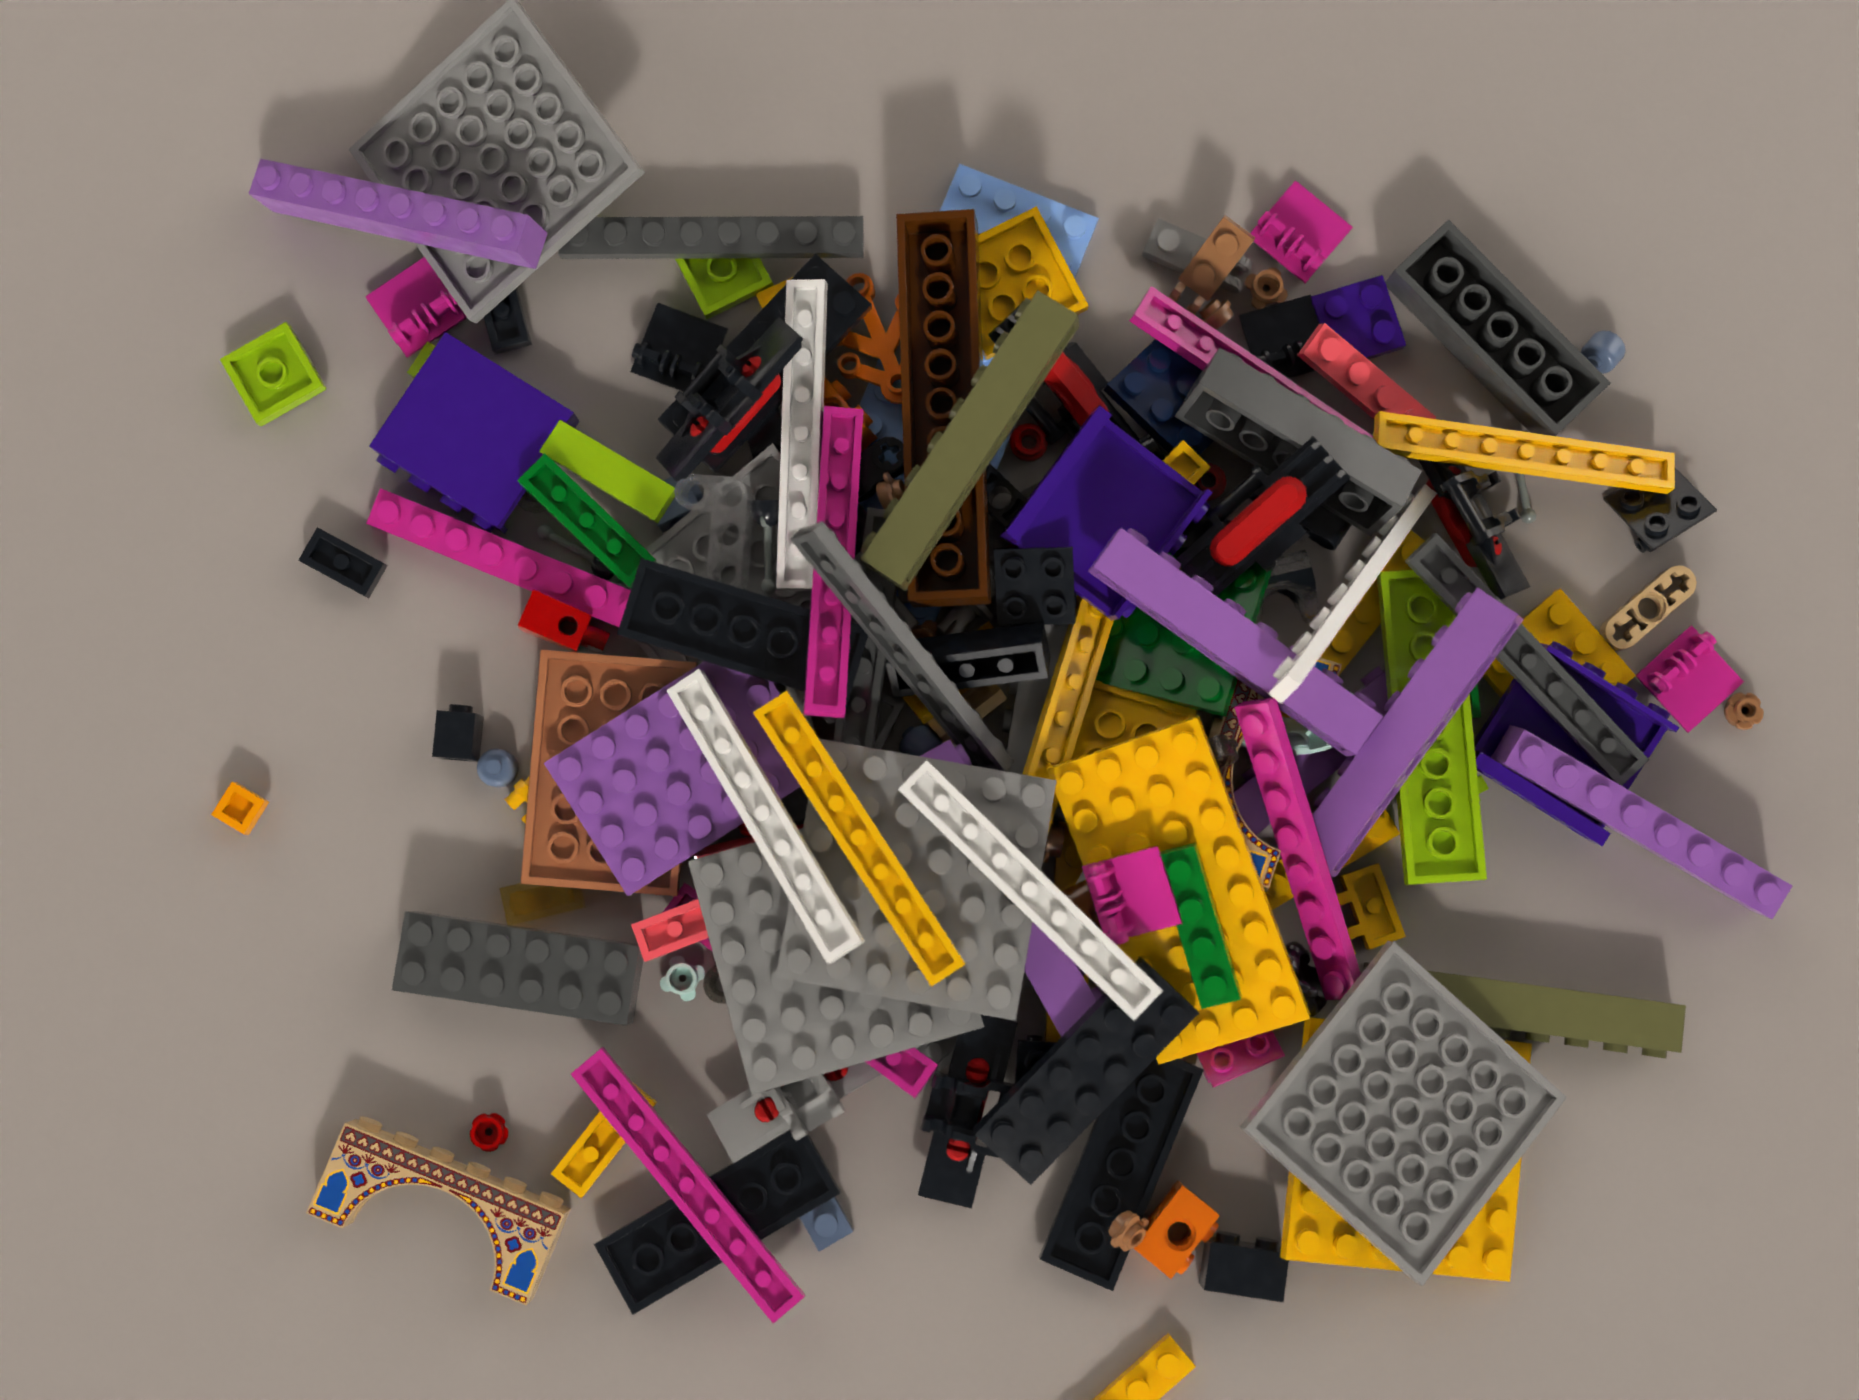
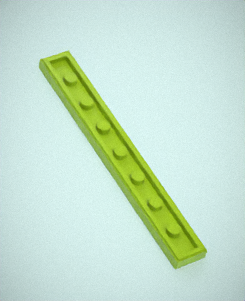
(597, 464)

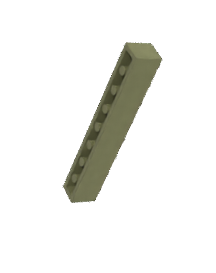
(970, 440)
(1570, 1014)

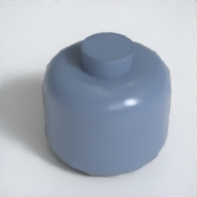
(1604, 350)
(918, 740)
(497, 768)

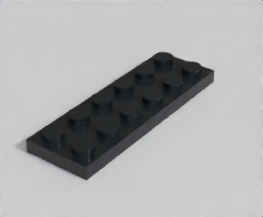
(844, 311)
(725, 625)
(1080, 1078)
(1119, 1170)
(765, 1188)

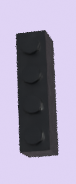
(985, 657)

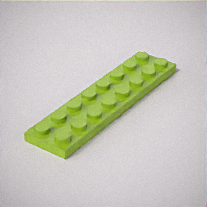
(1441, 796)

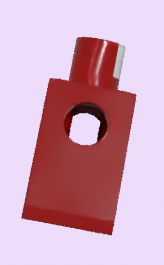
(545, 615)

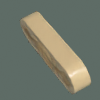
(1674, 598)

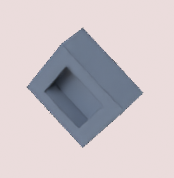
(827, 1224)

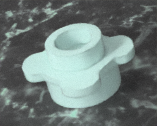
(693, 975)

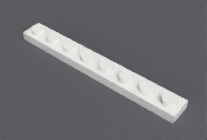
(801, 429)
(1346, 598)
(765, 816)
(1030, 890)

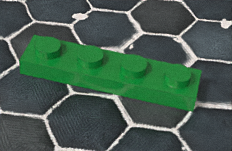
(584, 519)
(1201, 928)

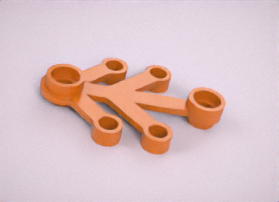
(880, 345)

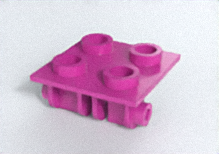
(1300, 231)
(415, 307)
(1690, 678)
(1132, 894)
(1239, 1057)

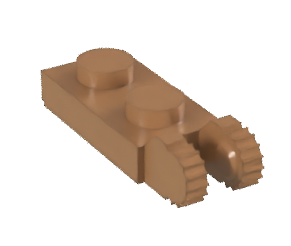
(1213, 262)

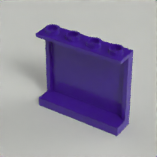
(468, 432)
(1095, 489)
(1517, 708)

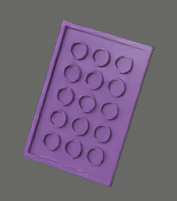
(649, 786)

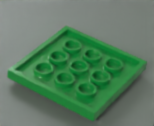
(1161, 665)

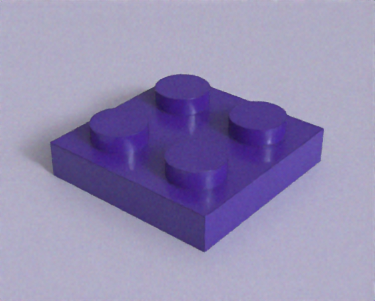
(1362, 316)

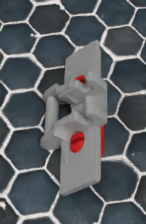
(758, 1118)

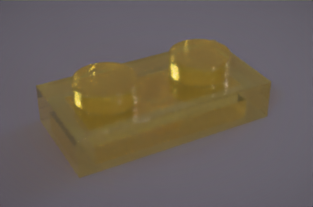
(534, 902)

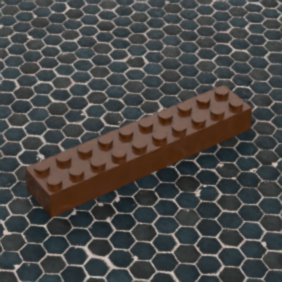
(937, 366)

